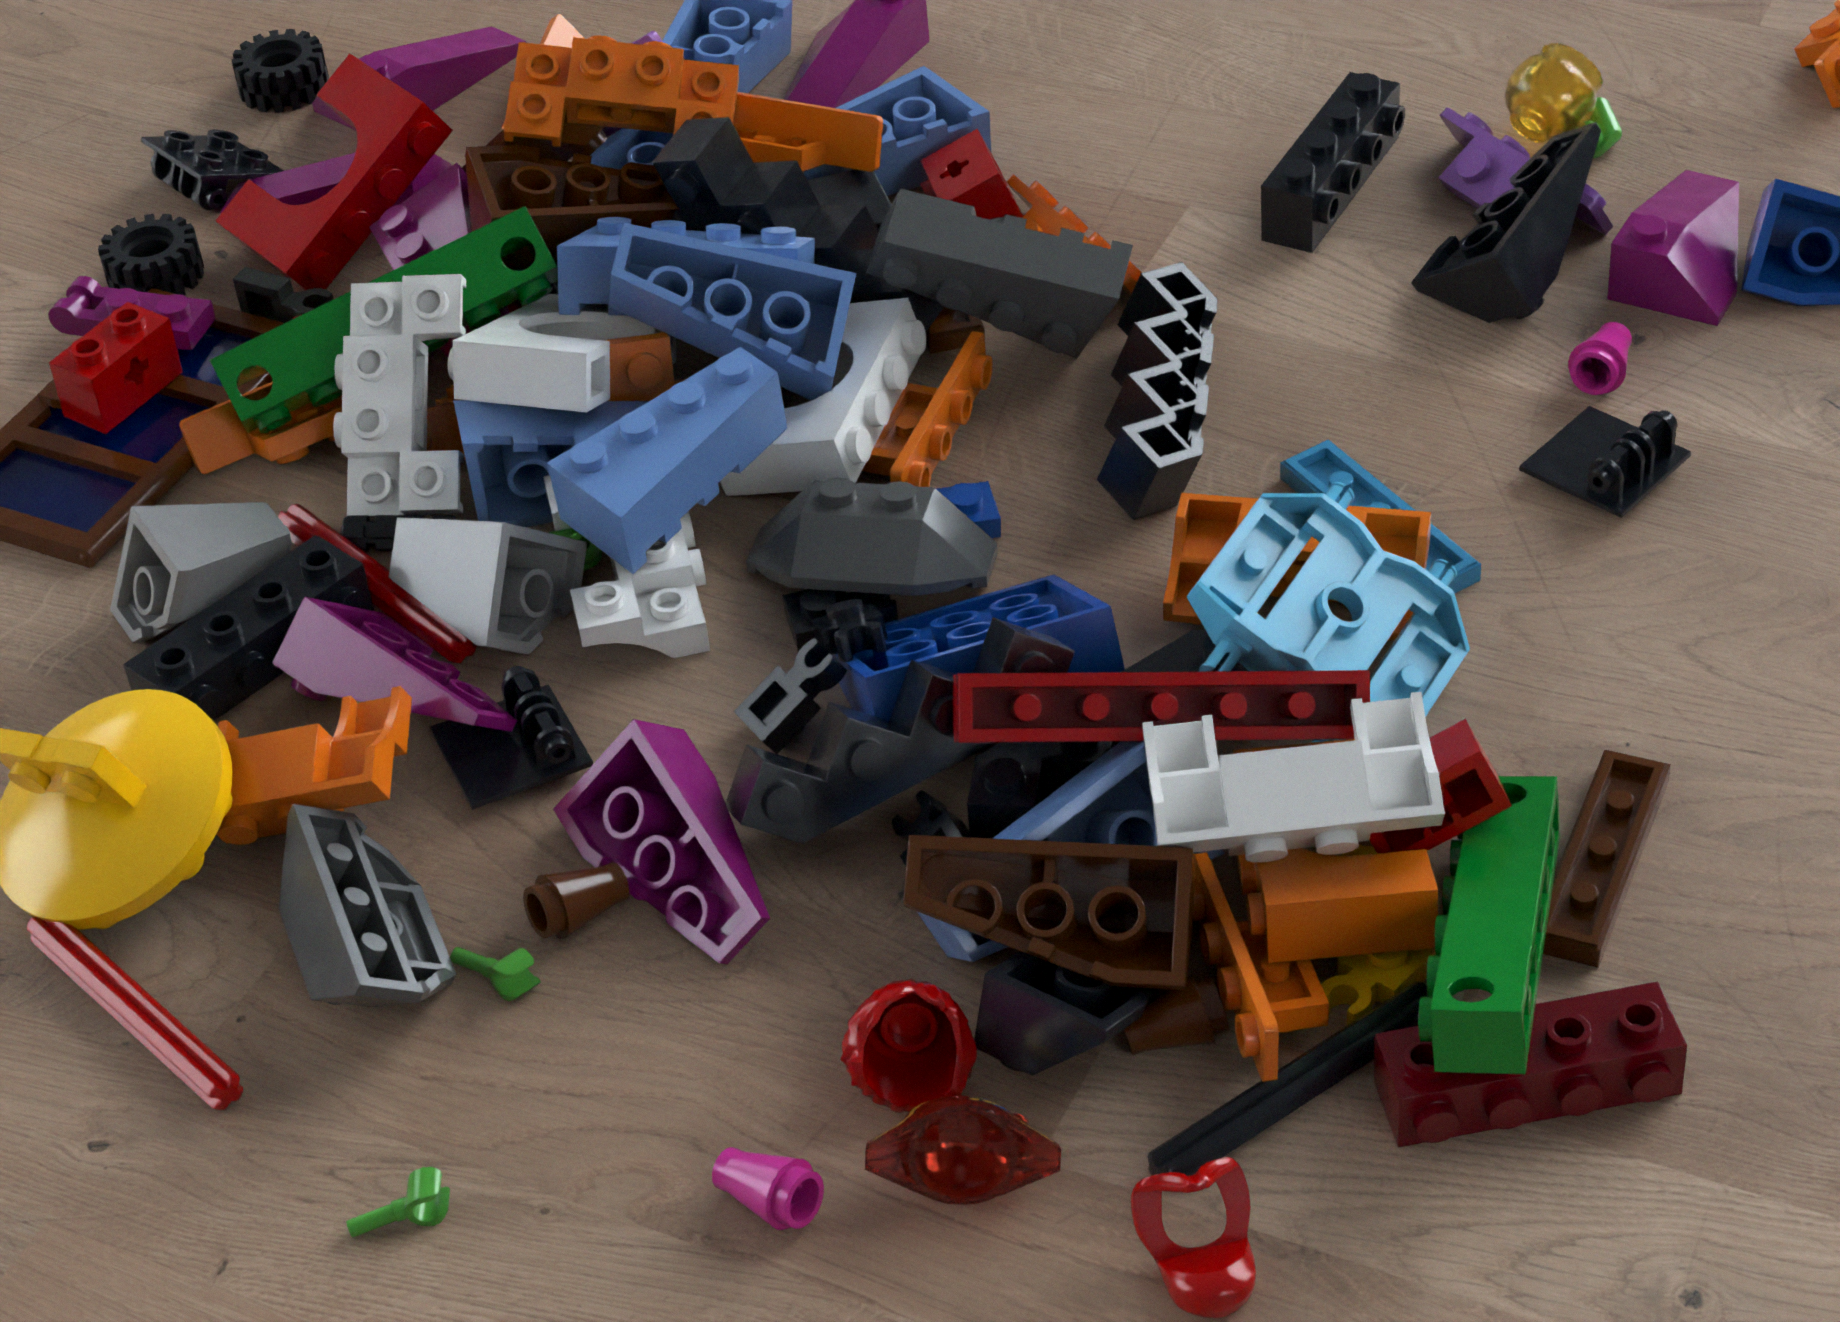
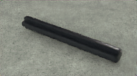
(1296, 1085)

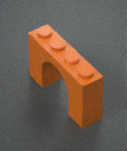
(1339, 904)

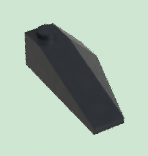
(1046, 1014)

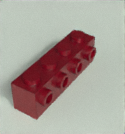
(1580, 1059)

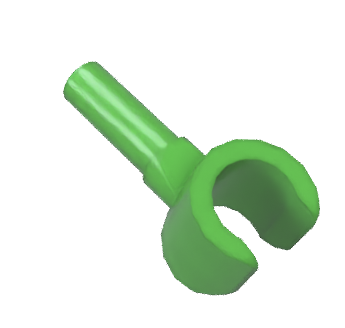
(508, 975)
(424, 1204)

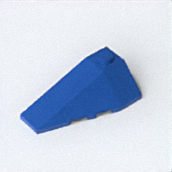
(1795, 246)

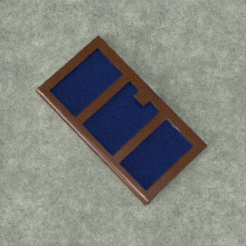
(74, 487)

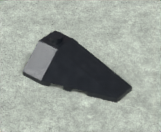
(1519, 236)

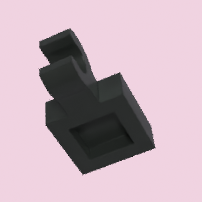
(274, 297)

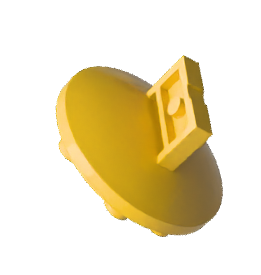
(111, 807)

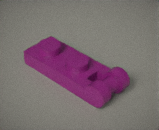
(90, 304)

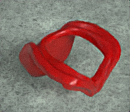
(1206, 1278)

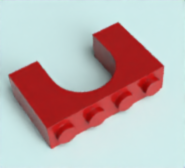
(319, 237)

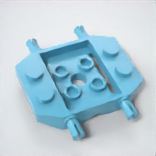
(1345, 568)

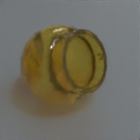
(1552, 92)

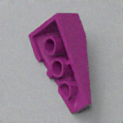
(439, 66)
(669, 830)

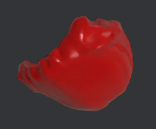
(908, 1045)

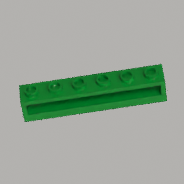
(304, 350)
(1493, 934)

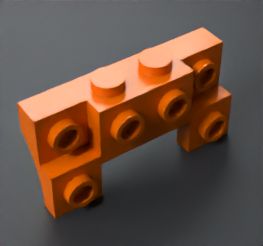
(614, 87)
(1208, 521)
(313, 767)

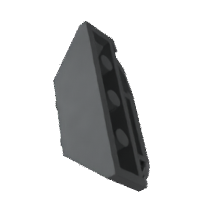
(872, 541)
(356, 915)

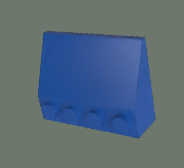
(956, 632)

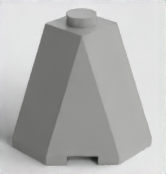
(189, 558)
(488, 577)

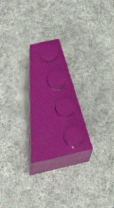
(427, 222)

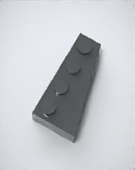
(999, 270)

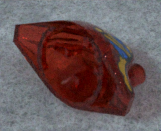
(962, 1151)

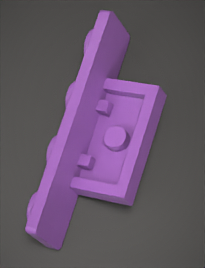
(1488, 163)

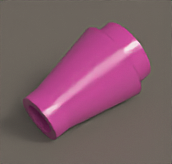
(1601, 360)
(772, 1186)

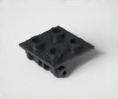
(204, 163)
(1609, 458)
(504, 763)

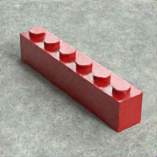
(1116, 704)

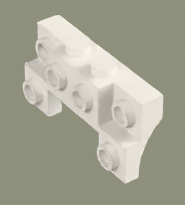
(387, 395)
(646, 608)
(1295, 795)

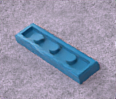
(1326, 463)

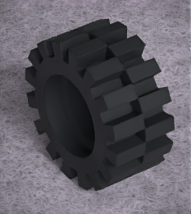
(280, 70)
(152, 255)

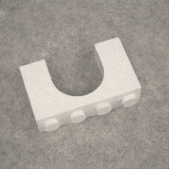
(542, 357)
(841, 427)

